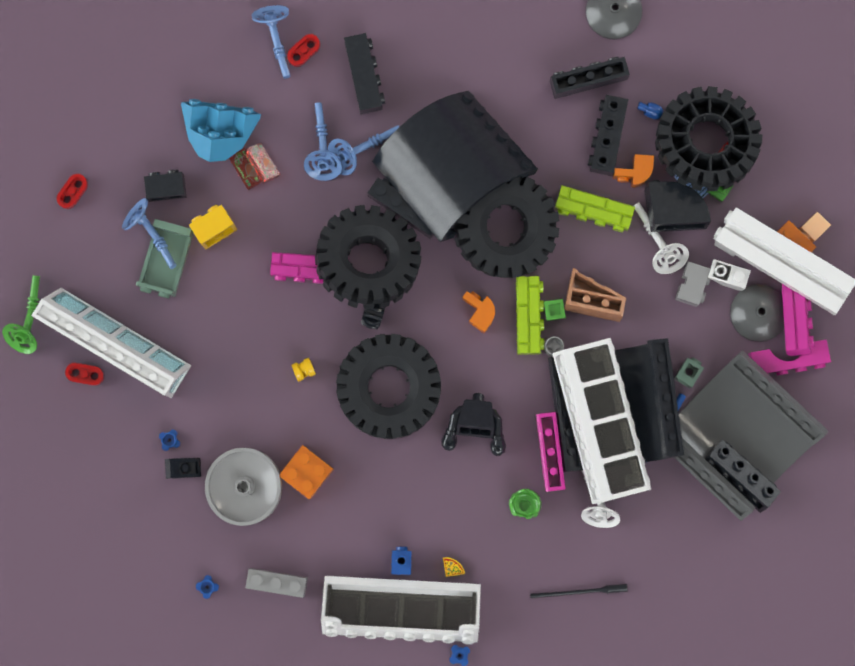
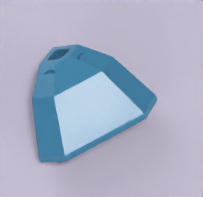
(218, 129)

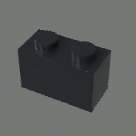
(165, 186)

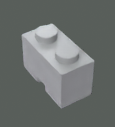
(695, 280)

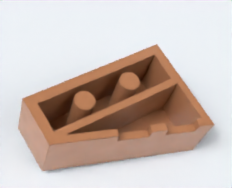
(593, 299)

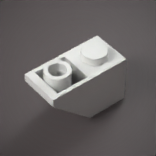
(729, 275)

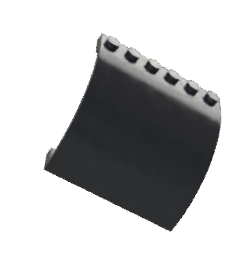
(450, 160)
(652, 401)

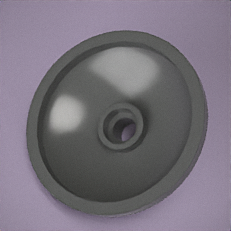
(613, 23)
(745, 313)

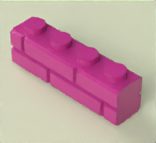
(294, 266)
(797, 323)
(550, 451)

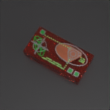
(262, 162)
(245, 169)

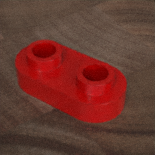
(303, 50)
(70, 190)
(85, 374)

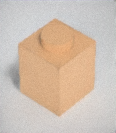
(815, 227)

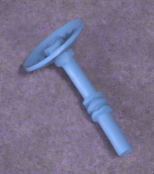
(271, 20)
(350, 153)
(323, 159)
(138, 216)

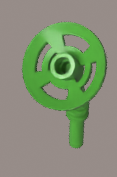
(22, 334)

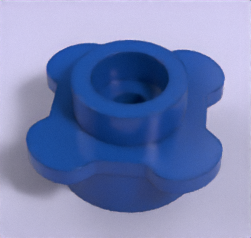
(164, 440)
(202, 587)
(459, 650)

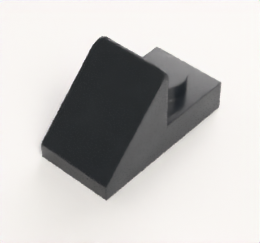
(182, 468)

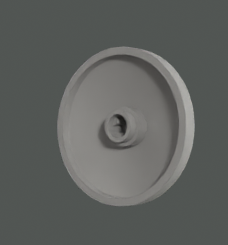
(243, 486)

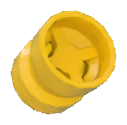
(303, 369)

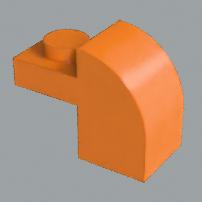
(640, 172)
(484, 311)

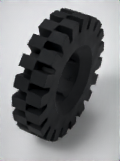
(699, 167)
(376, 229)
(534, 242)
(379, 353)

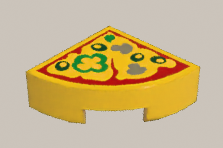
(452, 567)

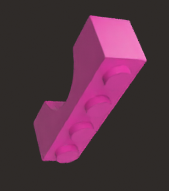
(770, 364)

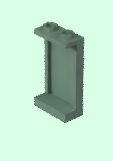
(156, 273)

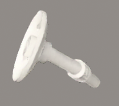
(667, 250)
(601, 514)

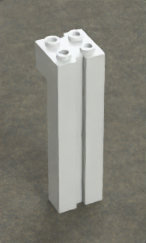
(784, 260)

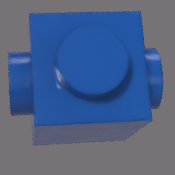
(397, 568)

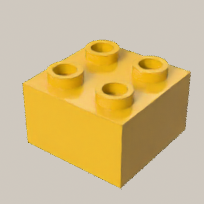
(212, 226)

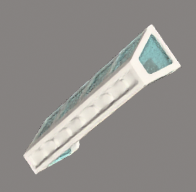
(112, 341)

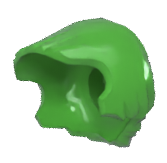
(525, 503)

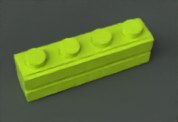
(594, 208)
(528, 315)

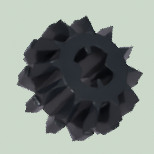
(372, 317)

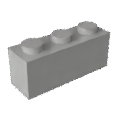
(276, 582)

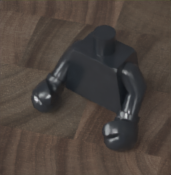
(475, 419)

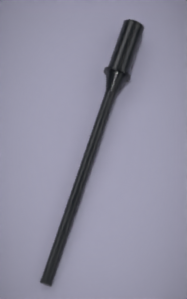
(606, 589)

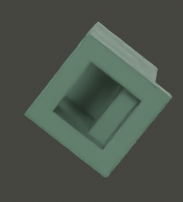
(683, 378)

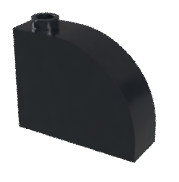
(675, 207)

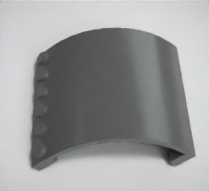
(754, 418)

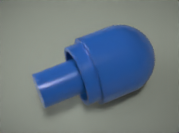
(651, 110)

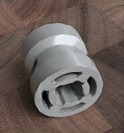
(555, 344)

